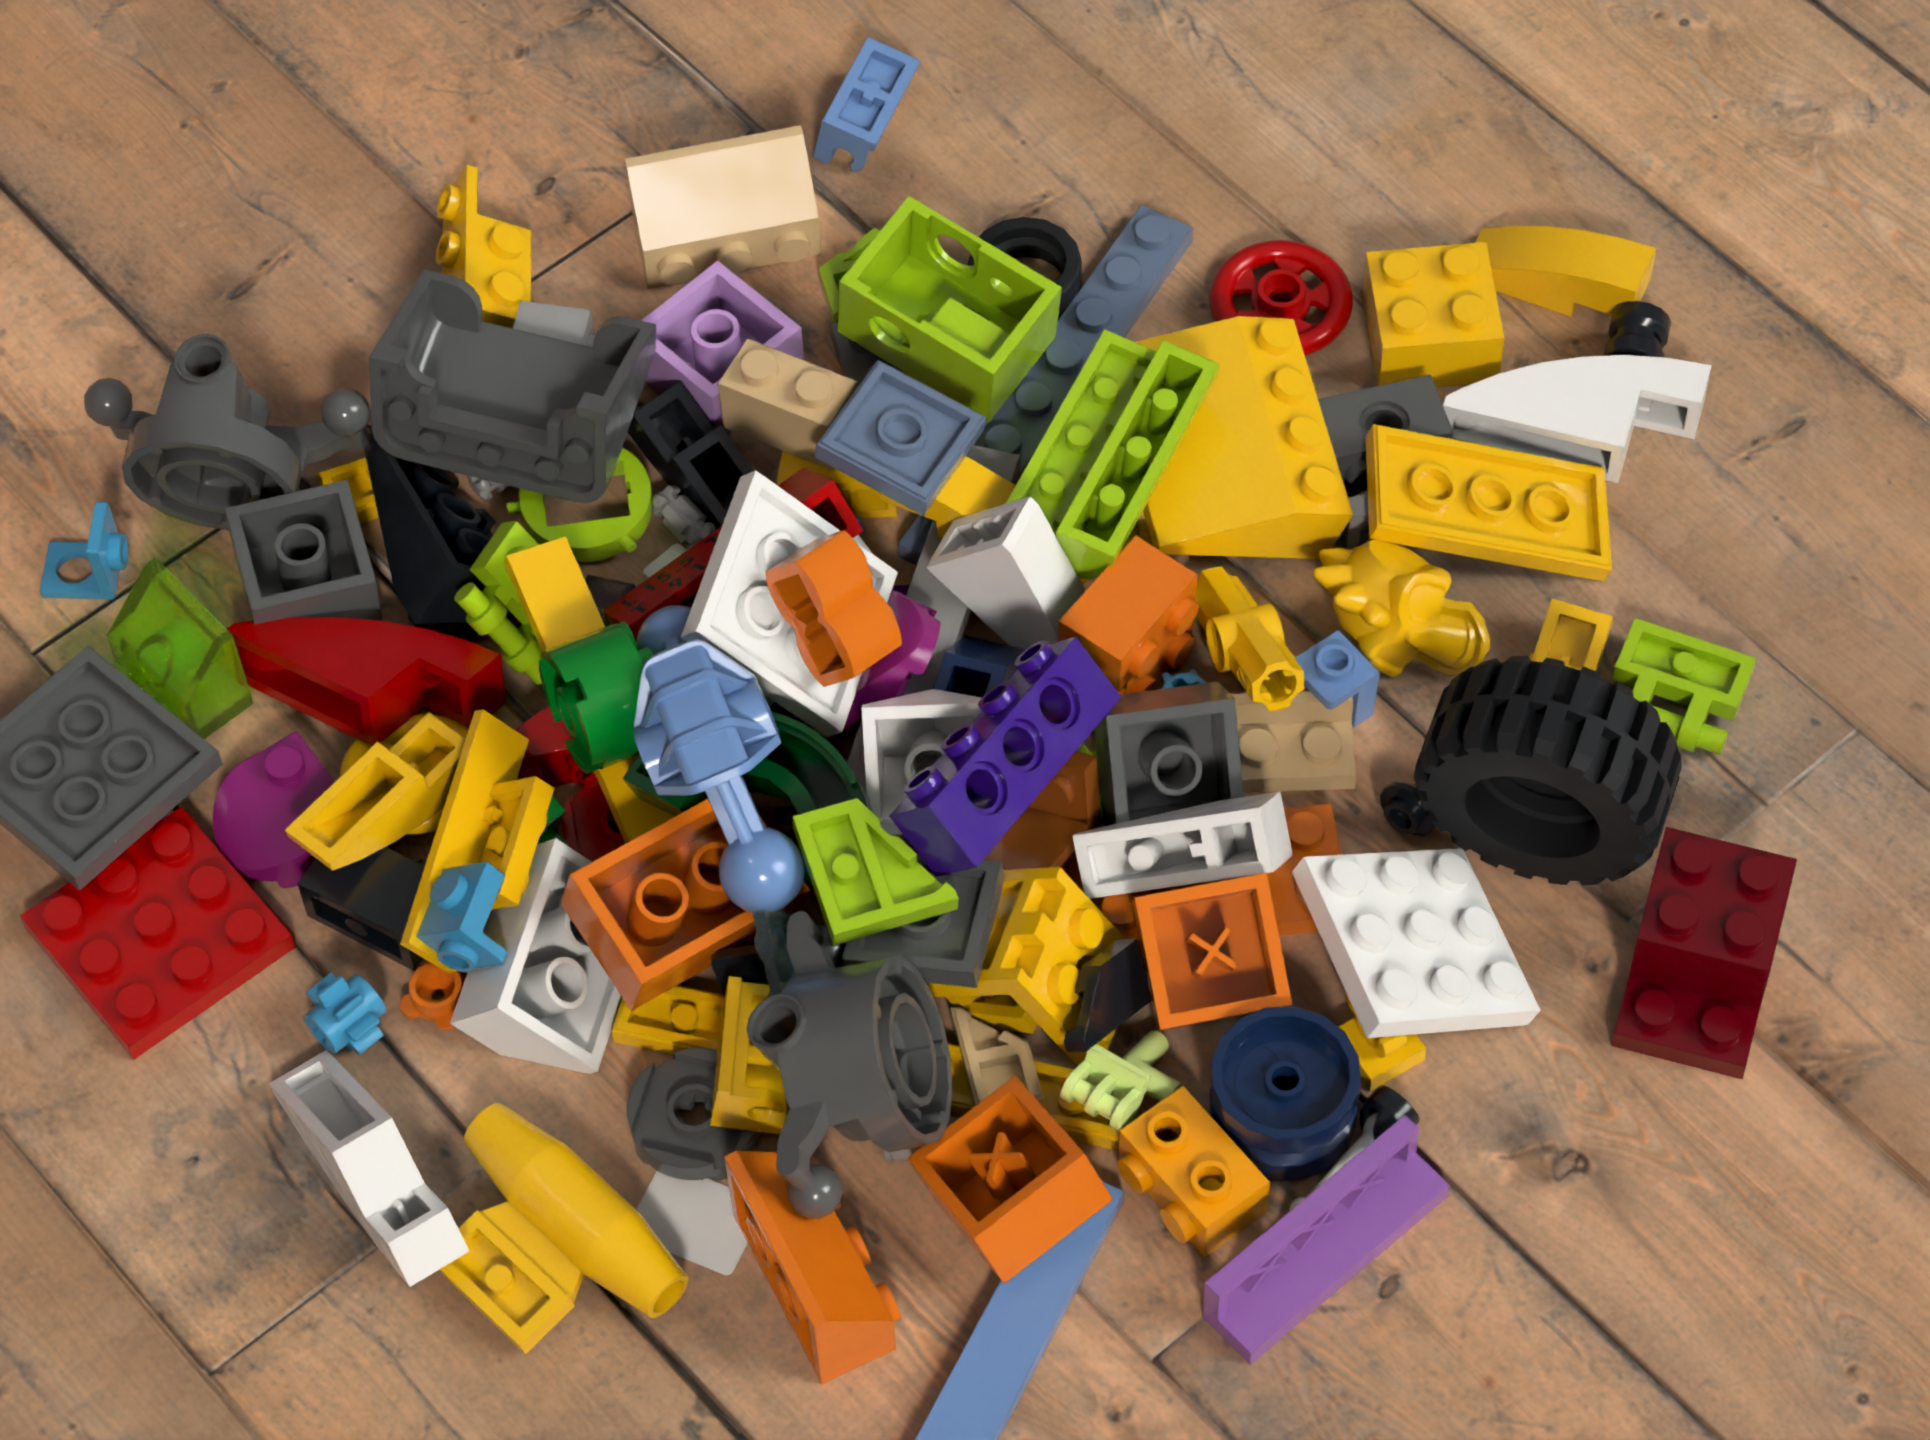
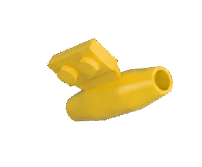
(552, 1232)

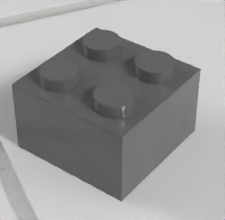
(304, 556)
(1168, 751)

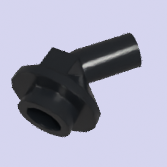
(1404, 809)

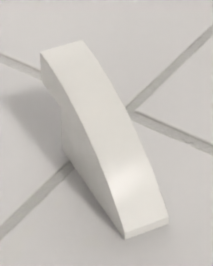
(1581, 407)
(370, 1167)

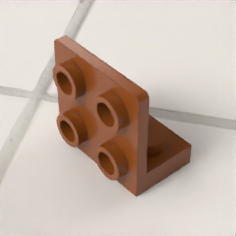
(1046, 827)

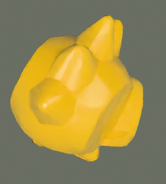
(1399, 609)

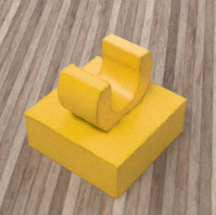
(1383, 1056)

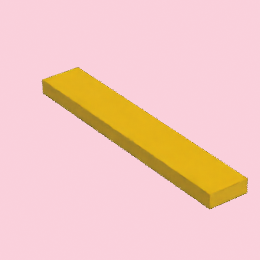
(560, 611)

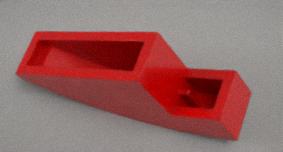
(368, 672)

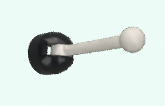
(1377, 1115)

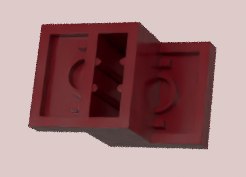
(1704, 952)

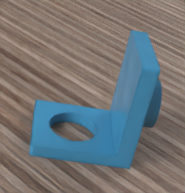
(105, 551)

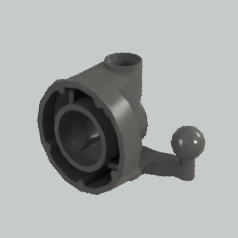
(213, 438)
(853, 1054)

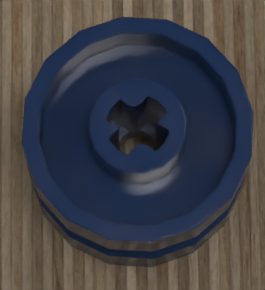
(1286, 1091)

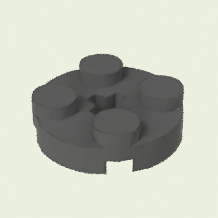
(663, 1137)

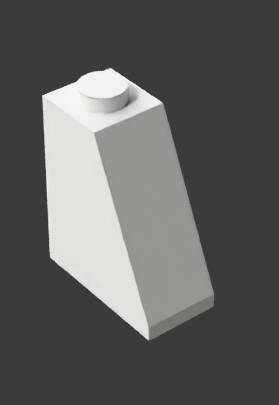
(1009, 571)

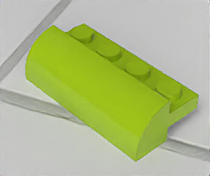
(1113, 444)

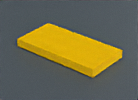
(1487, 503)

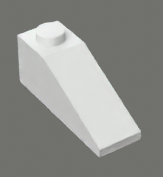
(1185, 846)

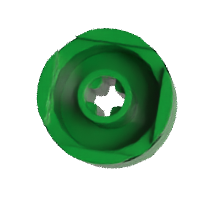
(595, 693)

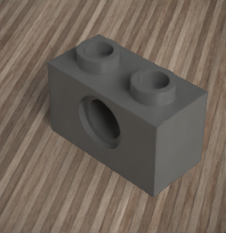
(1400, 405)

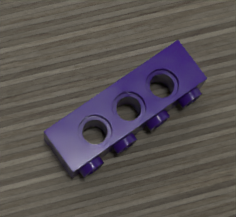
(1004, 755)

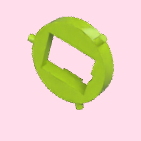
(595, 538)

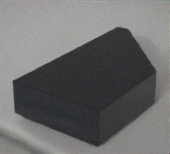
(1112, 992)

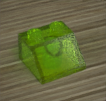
(178, 652)

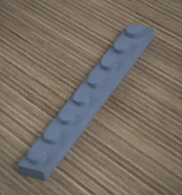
(1109, 301)

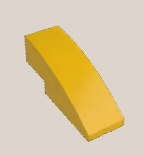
(1567, 267)
(381, 796)

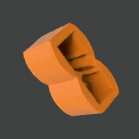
(834, 608)

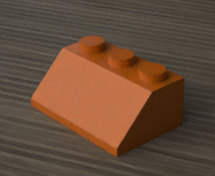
(812, 1270)

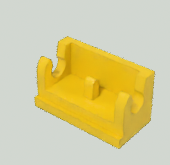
(746, 1084)

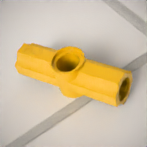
(1247, 640)

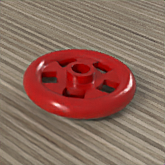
(1286, 285)

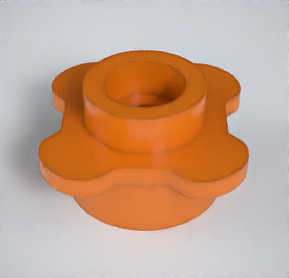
(422, 985)

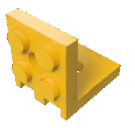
(1038, 947)

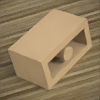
(781, 399)

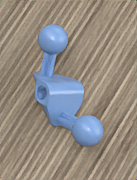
(701, 730)

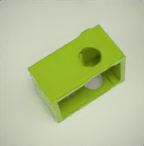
(945, 321)

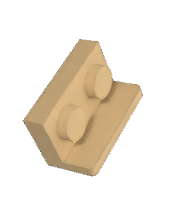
(1295, 746)

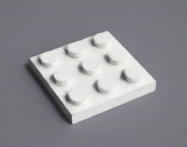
(739, 615)
(1415, 942)

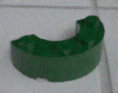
(800, 771)

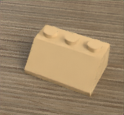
(726, 202)

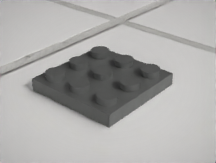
(93, 766)

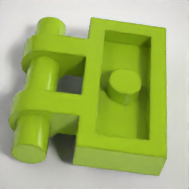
(488, 610)
(1688, 673)

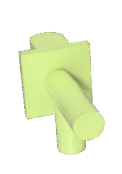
(1118, 1084)

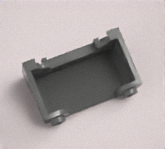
(503, 397)

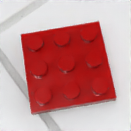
(158, 933)

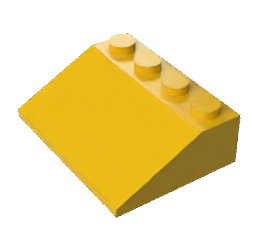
(1256, 457)

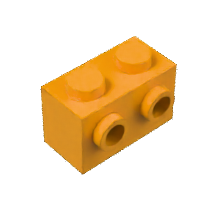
(1192, 1172)

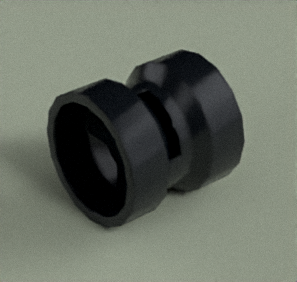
(1638, 330)

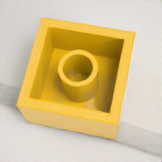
(1433, 314)

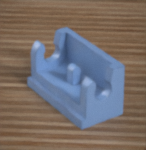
(865, 103)

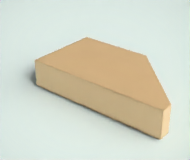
(992, 1057)

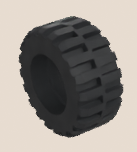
(1548, 770)

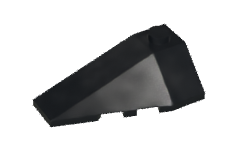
(427, 538)

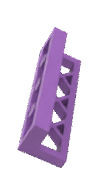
(1323, 1242)

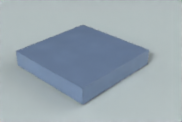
(900, 437)

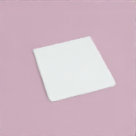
(694, 1221)

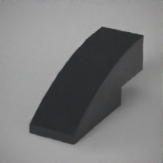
(690, 451)

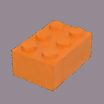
(659, 906)

